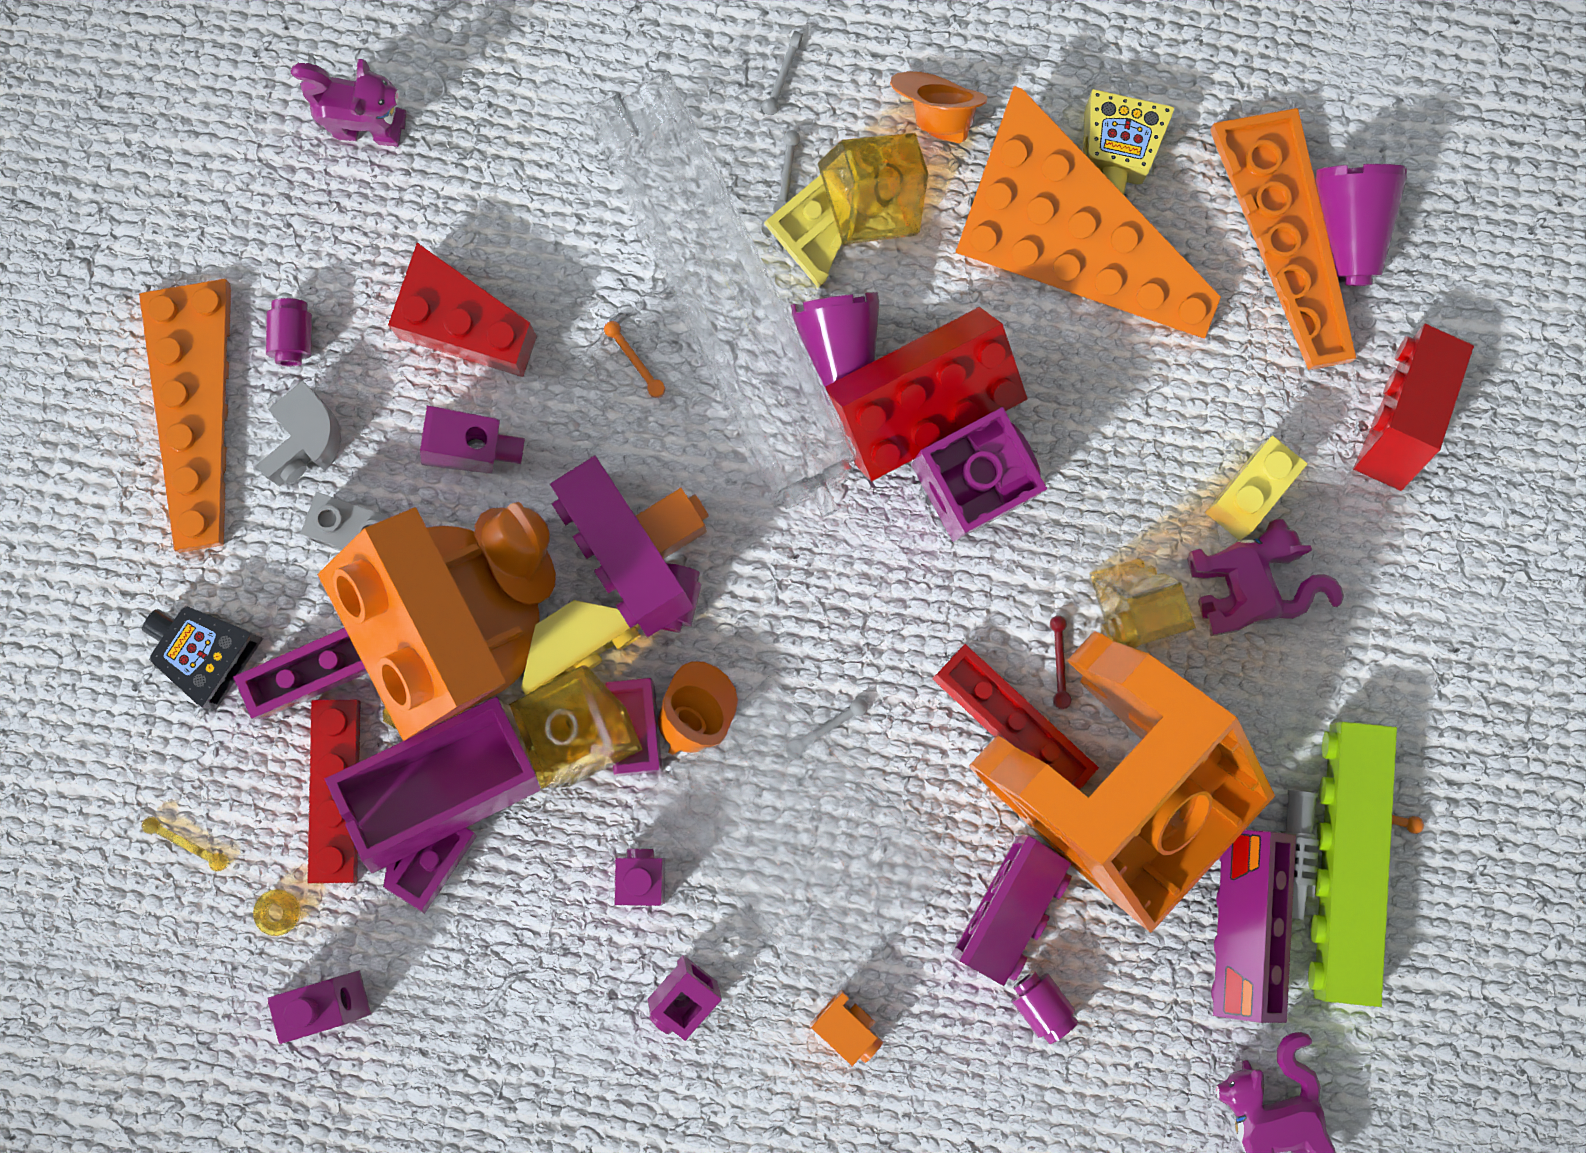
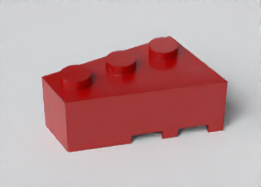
(458, 317)
(1415, 407)

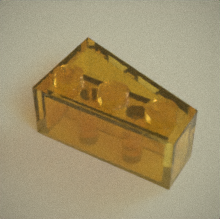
(1140, 605)

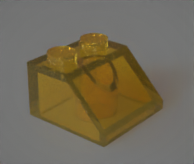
(876, 187)
(574, 728)

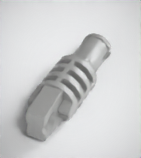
(1301, 823)

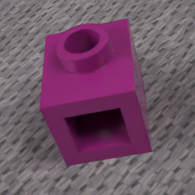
(640, 879)

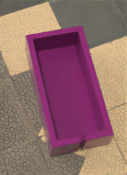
(433, 785)

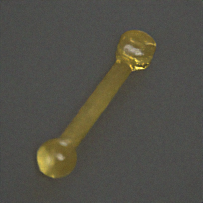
(216, 861)

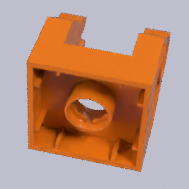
(1163, 807)

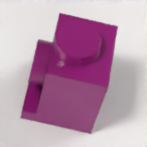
(685, 1014)

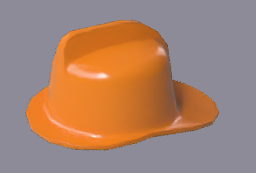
(939, 104)
(517, 552)
(697, 708)

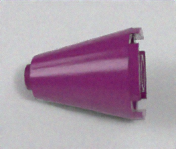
(1360, 216)
(838, 333)

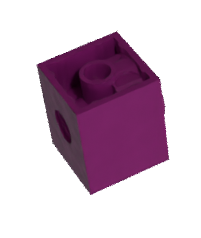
(979, 474)

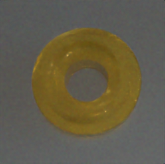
(290, 908)

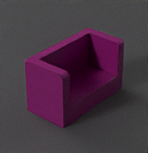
(640, 702)

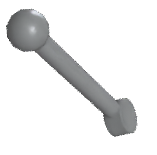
(770, 105)
(791, 139)
(857, 707)

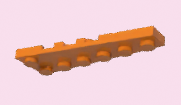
(1281, 204)
(188, 375)

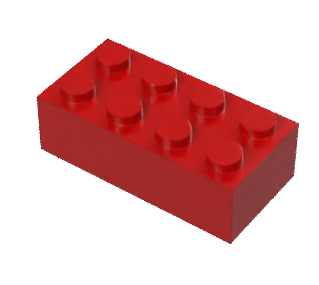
(927, 391)

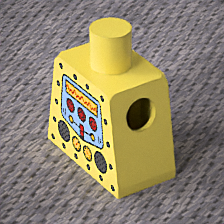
(1123, 135)

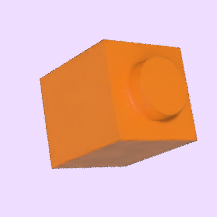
(674, 522)

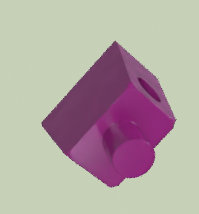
(447, 436)
(318, 1007)

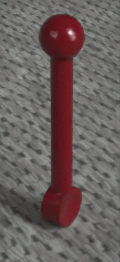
(1061, 699)

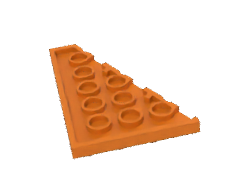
(1068, 226)

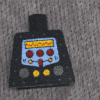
(200, 652)

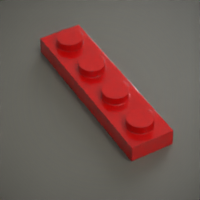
(1011, 716)
(332, 749)

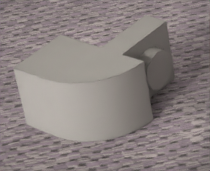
(312, 432)

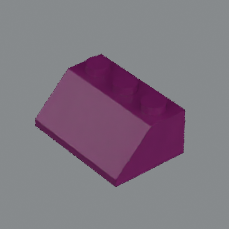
(1013, 910)

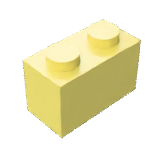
(1256, 488)

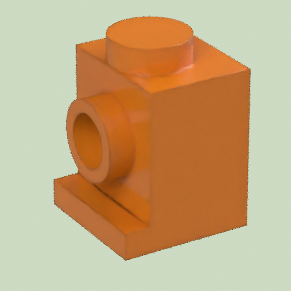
(847, 1030)

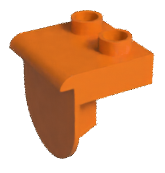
(428, 619)

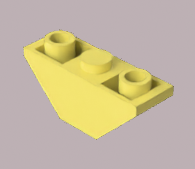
(572, 639)

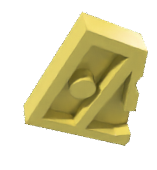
(808, 231)

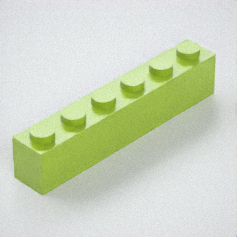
(1353, 864)

